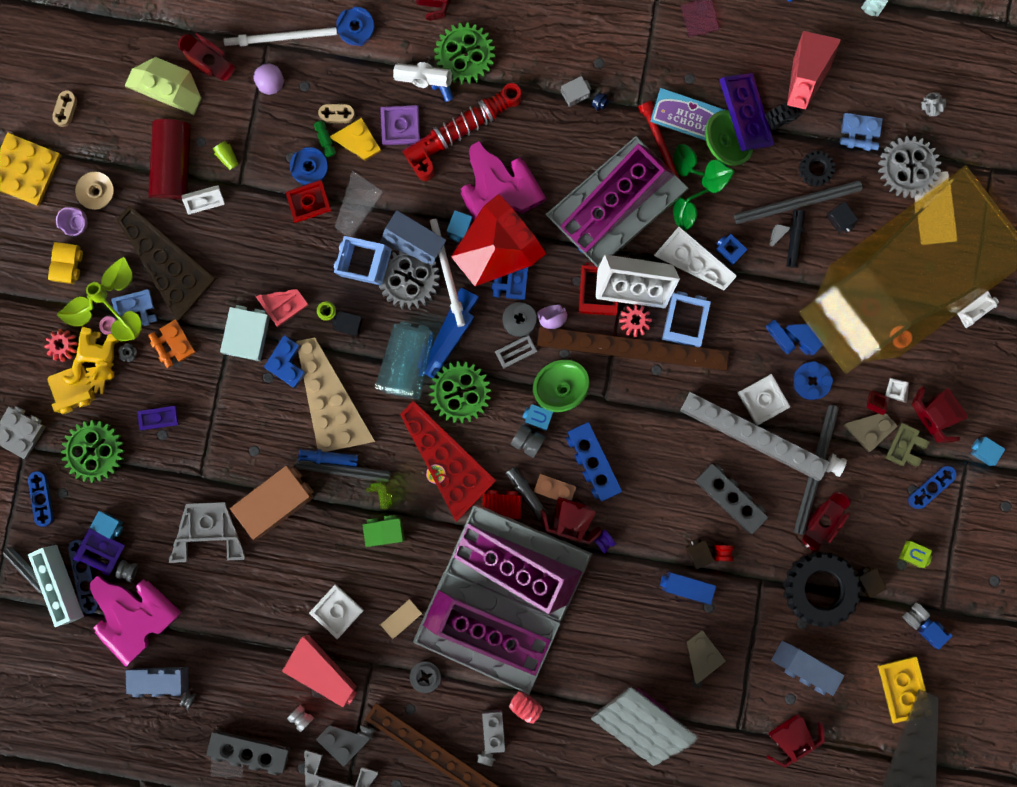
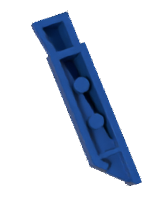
(450, 333)

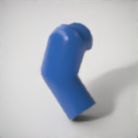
(446, 92)

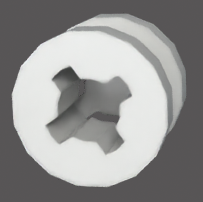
(836, 465)

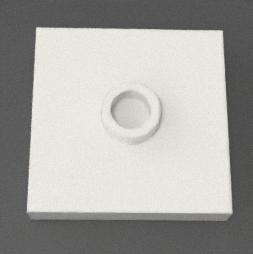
(764, 399)
(336, 611)

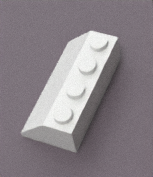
(636, 281)

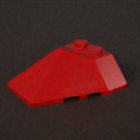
(496, 244)

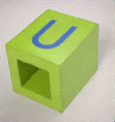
(916, 554)

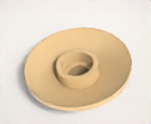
(85, 190)

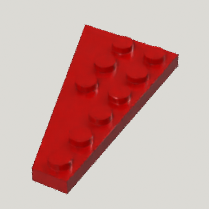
(464, 477)

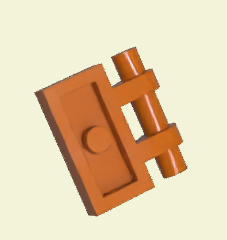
(177, 341)

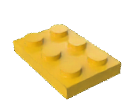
(901, 683)

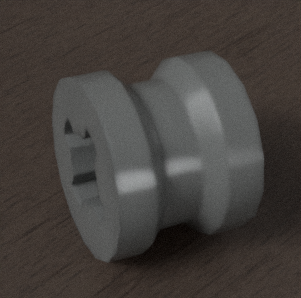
(126, 571)

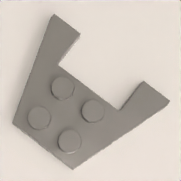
(206, 523)
(312, 779)

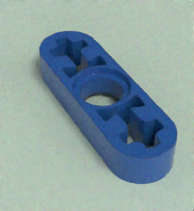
(939, 473)
(33, 494)

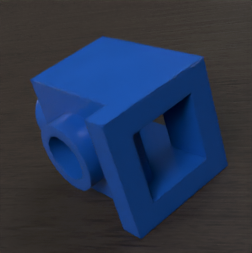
(737, 248)
(934, 633)

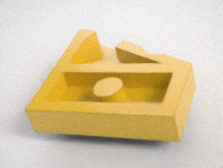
(357, 139)

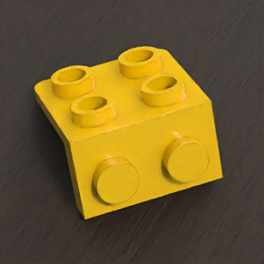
(68, 395)

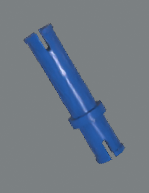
(328, 457)

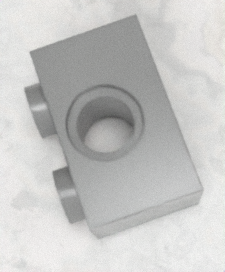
(493, 731)

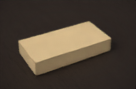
(401, 619)

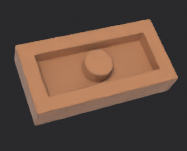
(554, 488)

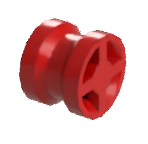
(723, 553)

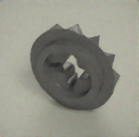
(416, 674)

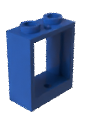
(687, 587)

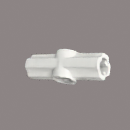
(422, 75)

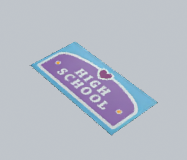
(682, 113)

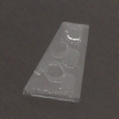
(357, 204)

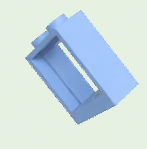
(378, 265)
(680, 338)

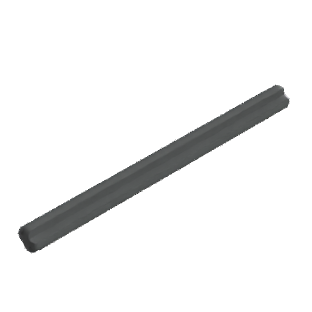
(798, 202)
(812, 484)

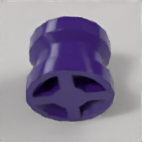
(604, 541)

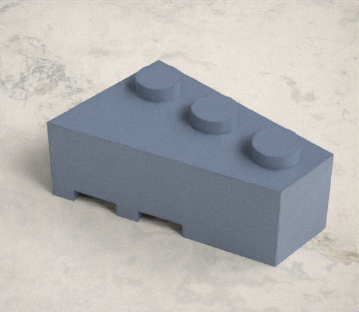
(412, 238)
(807, 668)
(157, 681)

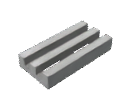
(502, 358)

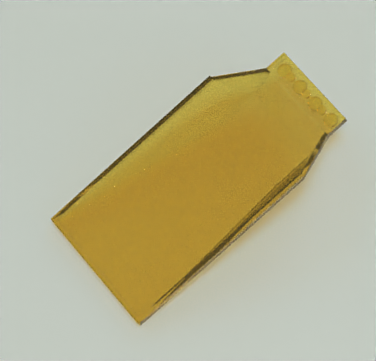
(913, 273)

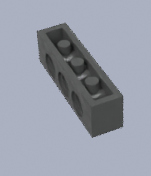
(749, 523)
(217, 752)

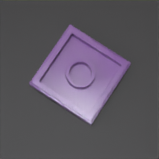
(400, 125)

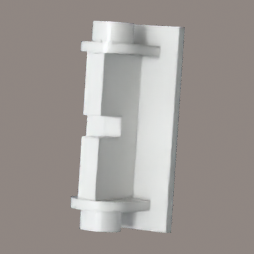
(977, 309)

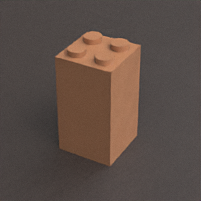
(272, 502)

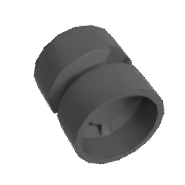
(527, 440)

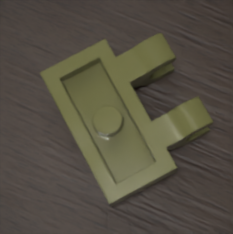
(902, 445)

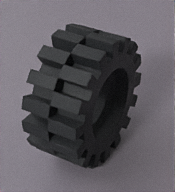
(782, 115)
(813, 179)

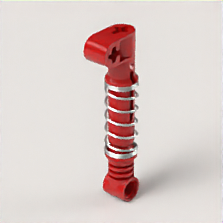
(458, 127)

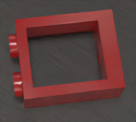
(593, 308)

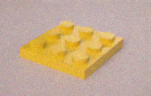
(26, 169)

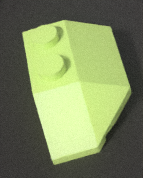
(166, 84)

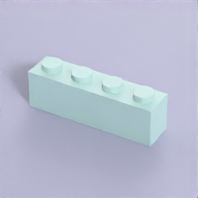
(55, 585)

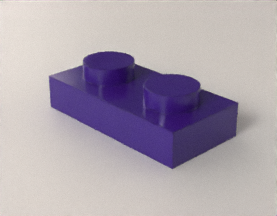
(158, 418)

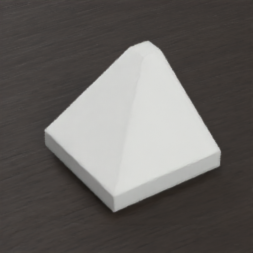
(897, 390)

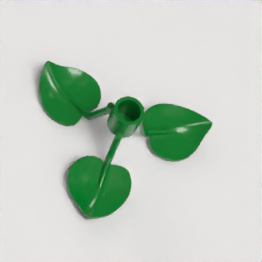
(714, 180)

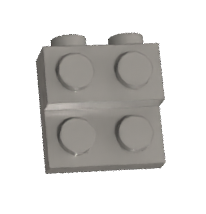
(19, 431)

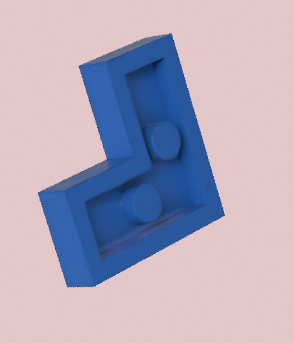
(281, 362)

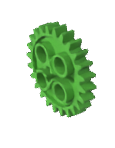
(472, 68)
(454, 376)
(81, 439)

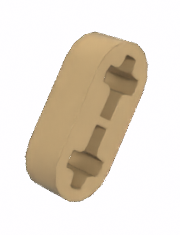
(68, 110)
(335, 118)

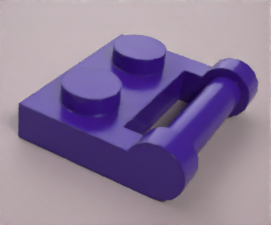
(102, 546)

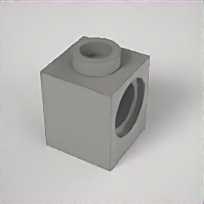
(576, 91)

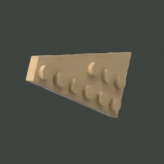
(332, 411)

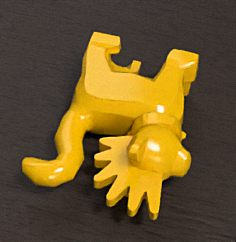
(91, 352)

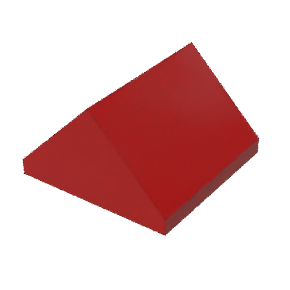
(308, 201)

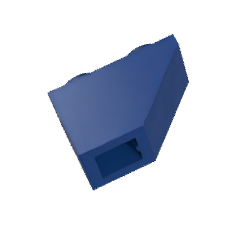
(805, 337)

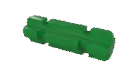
(324, 139)

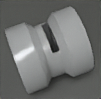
(916, 616)
(300, 718)

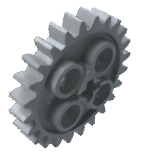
(926, 166)
(400, 292)

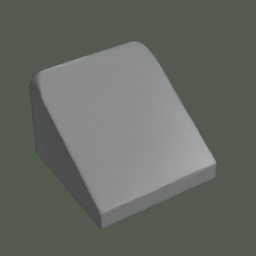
(777, 233)

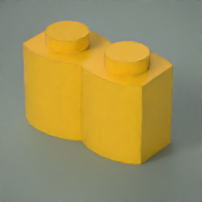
(64, 263)

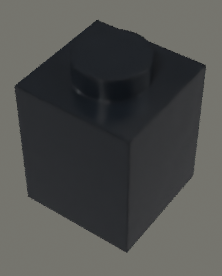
(842, 218)
(347, 324)

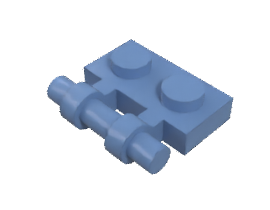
(862, 126)
(136, 302)

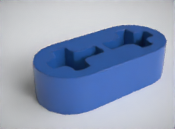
(780, 337)

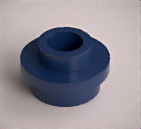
(600, 101)

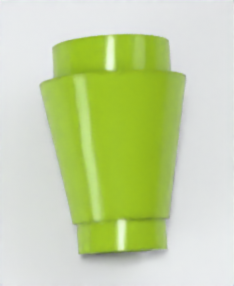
(226, 155)
(323, 307)

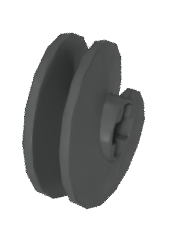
(515, 310)

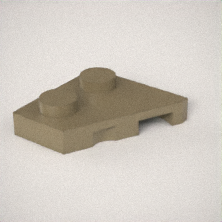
(871, 430)
(703, 656)

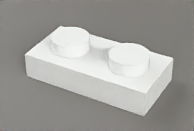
(203, 199)

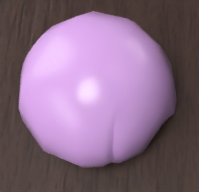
(268, 78)
(71, 221)
(552, 316)

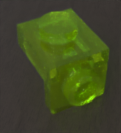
(384, 497)

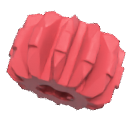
(641, 324)
(56, 350)
(526, 707)

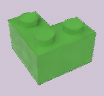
(383, 532)

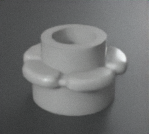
(486, 759)

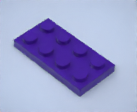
(746, 112)

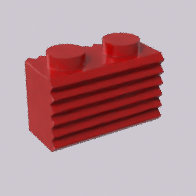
(506, 505)

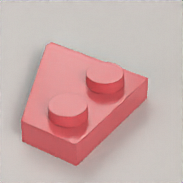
(282, 305)

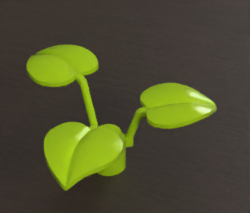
(78, 311)

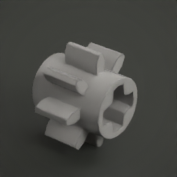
(933, 104)

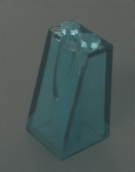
(405, 361)

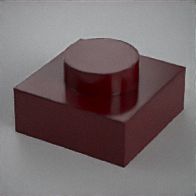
(877, 402)

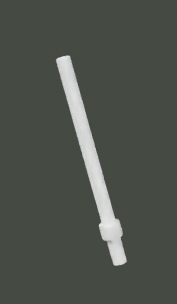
(244, 40)
(456, 306)

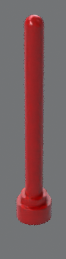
(647, 111)

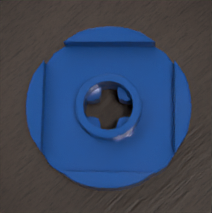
(351, 16)
(303, 157)
(823, 381)

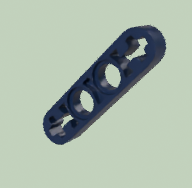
(80, 577)

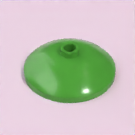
(723, 140)
(557, 378)

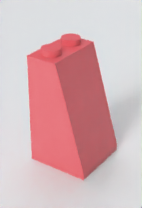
(810, 67)
(319, 672)

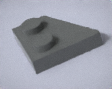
(341, 743)

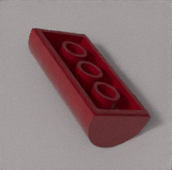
(169, 159)

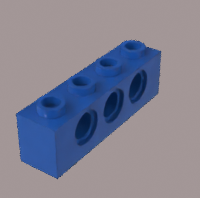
(586, 433)

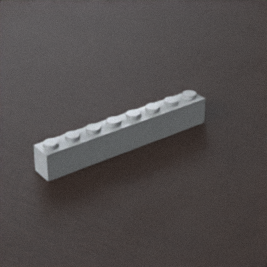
(754, 436)

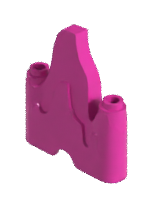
(492, 178)
(130, 618)

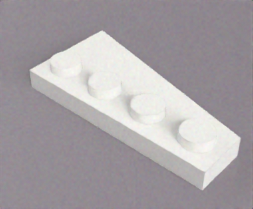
(691, 257)

